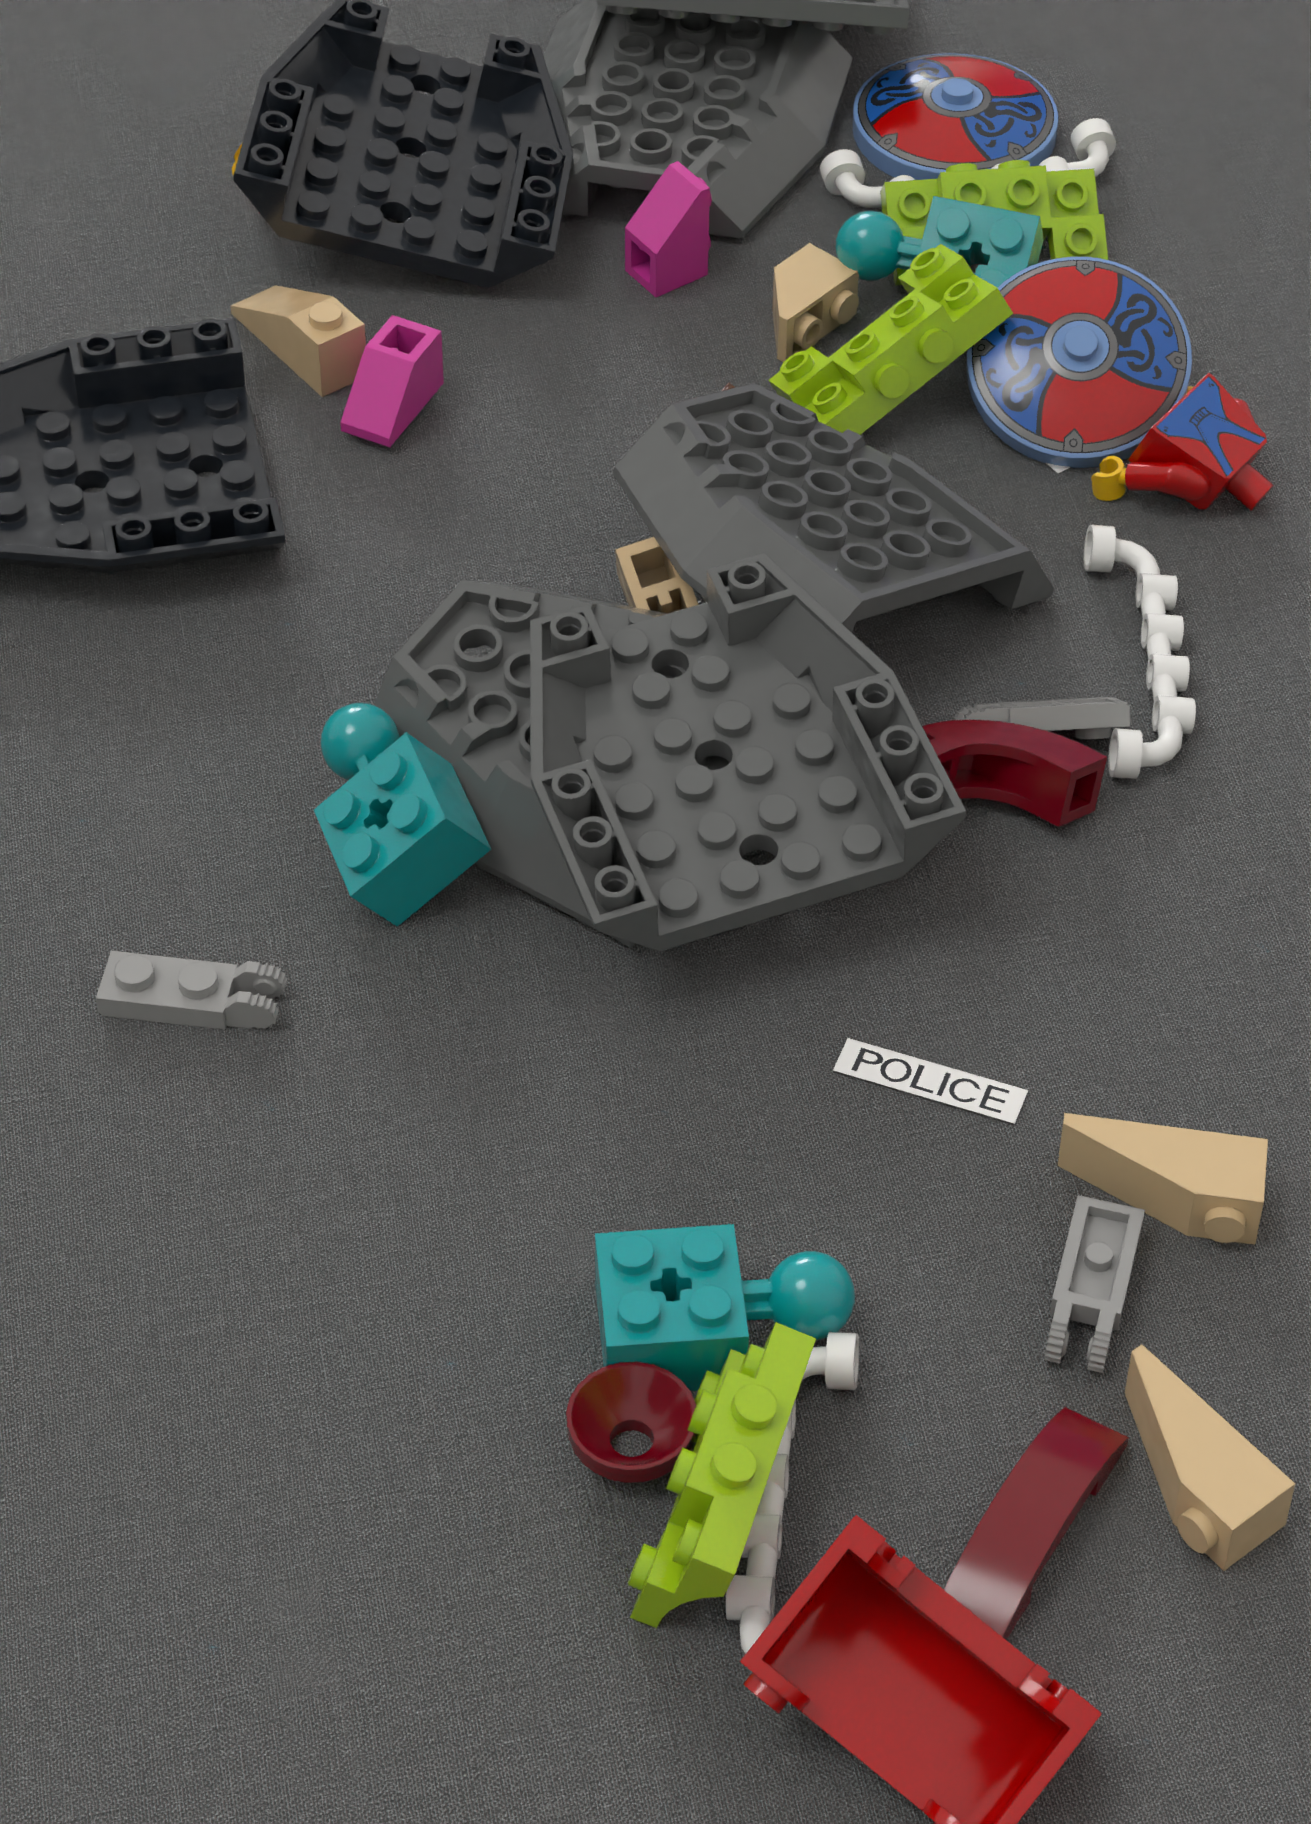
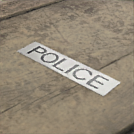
(930, 1080)

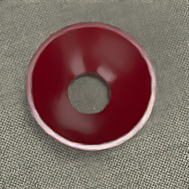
(629, 1399)

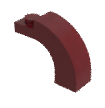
(1019, 767)

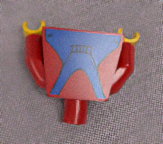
(1193, 452)

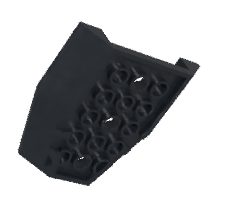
(345, 108)
(141, 423)

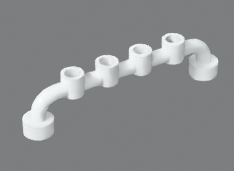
(845, 174)
(1159, 635)
(753, 1596)

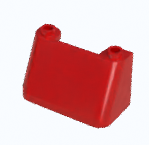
(916, 1685)

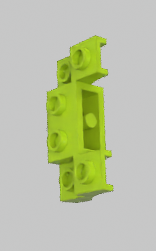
(1061, 198)
(901, 349)
(723, 1480)

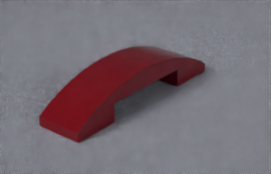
(1031, 1517)

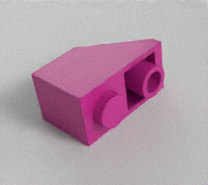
(670, 233)
(394, 380)

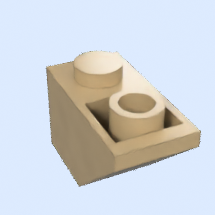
(811, 299)

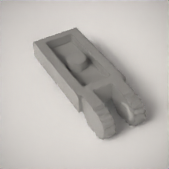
(1088, 716)
(190, 991)
(1094, 1276)

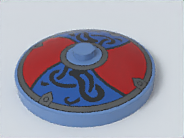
(952, 112)
(1080, 362)

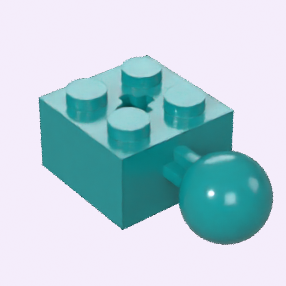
(981, 234)
(400, 818)
(682, 1301)

